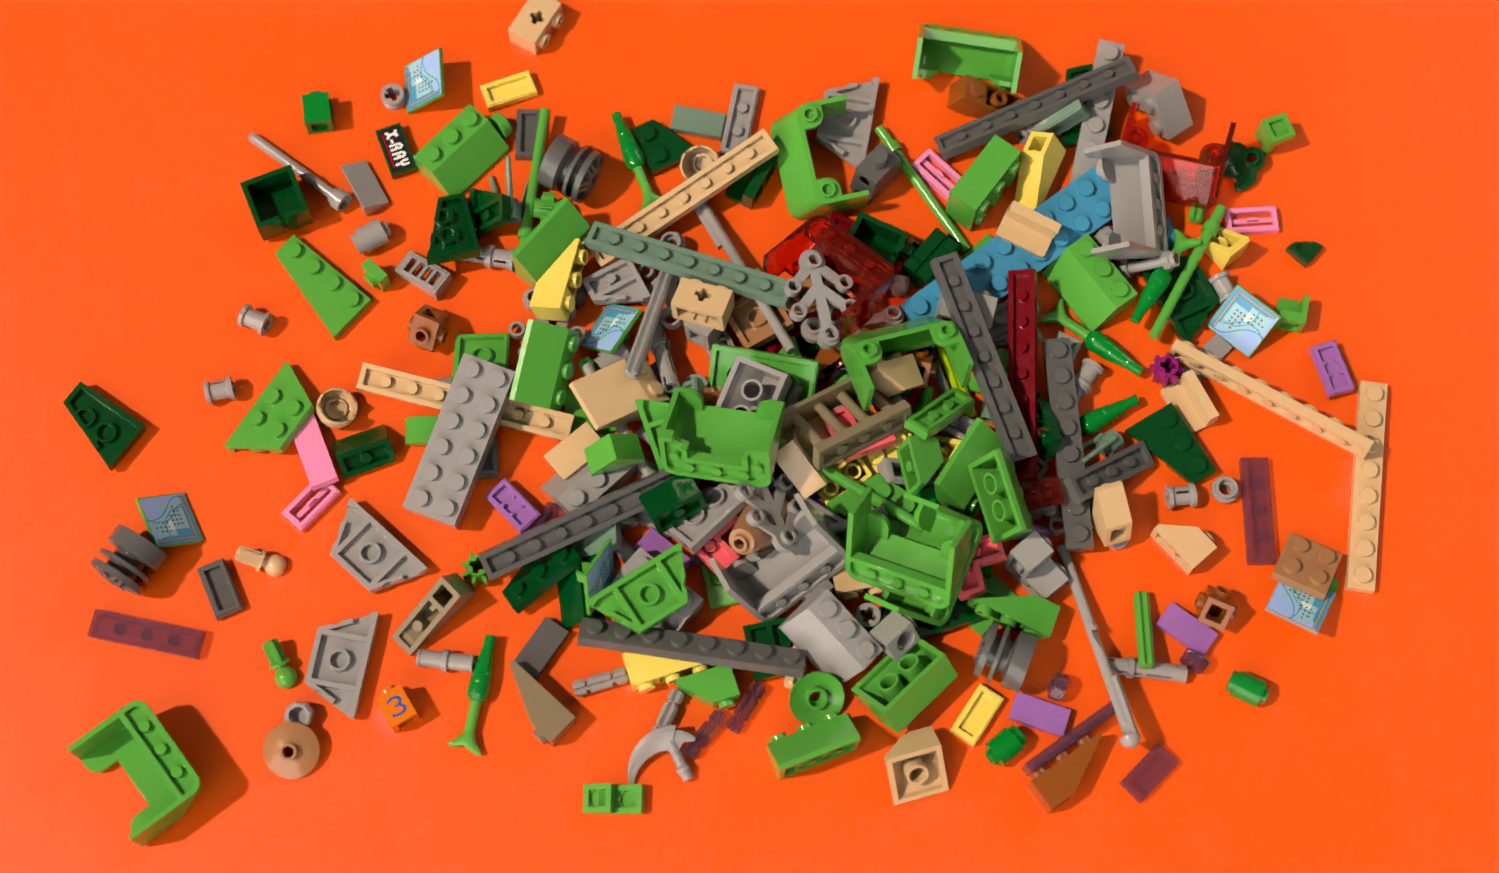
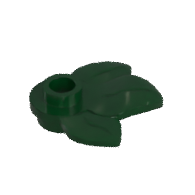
(1243, 170)

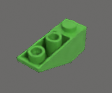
(1024, 613)

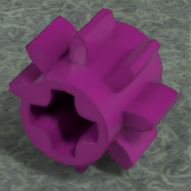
(1159, 370)

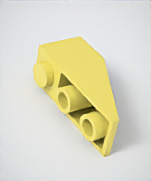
(1038, 168)
(557, 287)
(648, 671)

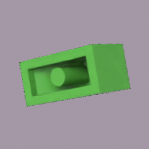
(919, 461)
(711, 687)

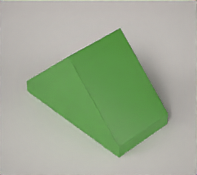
(613, 453)

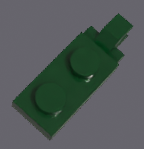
(1048, 432)

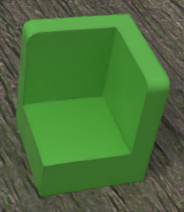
(1274, 132)
(1292, 314)

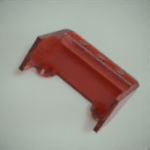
(1186, 178)
(843, 255)

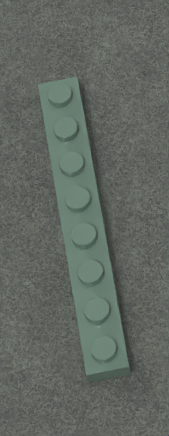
(687, 263)

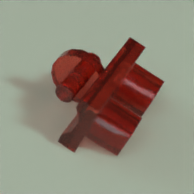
(1042, 493)

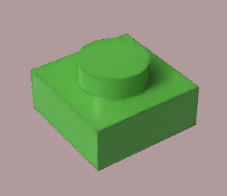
(375, 275)

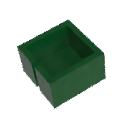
(276, 202)
(879, 237)

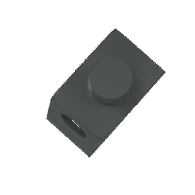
(879, 169)

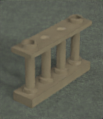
(847, 439)

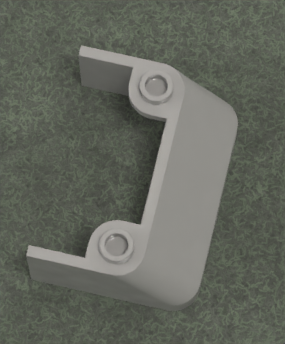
(1135, 201)
(787, 577)

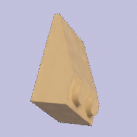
(611, 396)

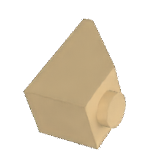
(1184, 544)

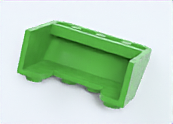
(151, 761)

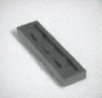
(1111, 469)

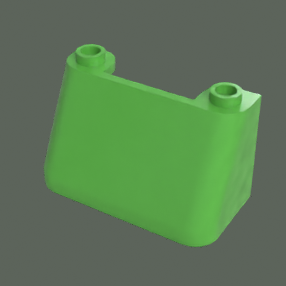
(720, 441)

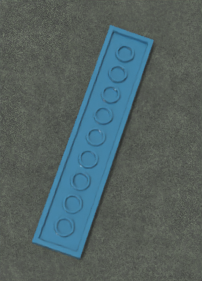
(1080, 209)

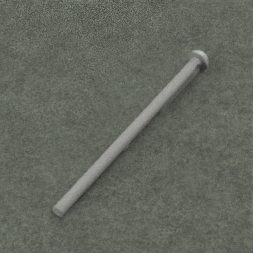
(722, 241)
(1113, 684)

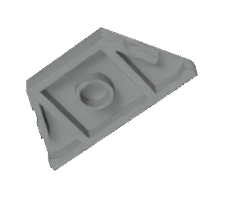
(849, 132)
(372, 552)
(341, 661)

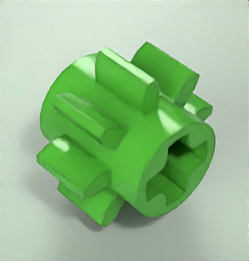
(544, 205)
(474, 562)

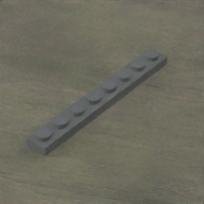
(1036, 107)
(987, 364)
(1069, 456)
(569, 527)
(693, 648)

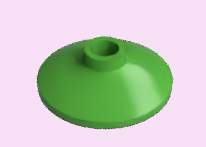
(829, 697)

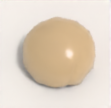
(696, 159)
(336, 408)

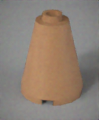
(748, 539)

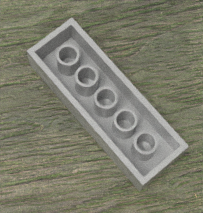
(460, 441)

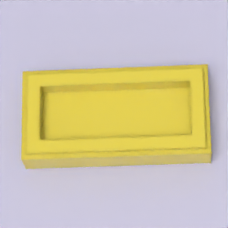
(509, 90)
(976, 715)

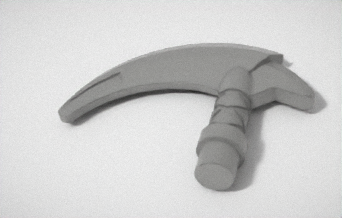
(661, 739)

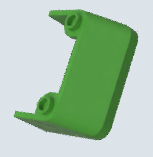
(968, 52)
(802, 191)
(868, 347)
(937, 525)
(902, 564)

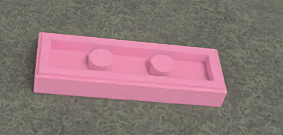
(315, 455)

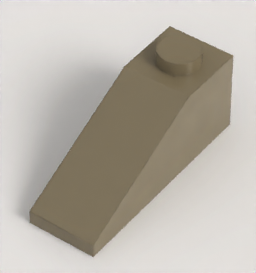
(433, 612)
(544, 711)

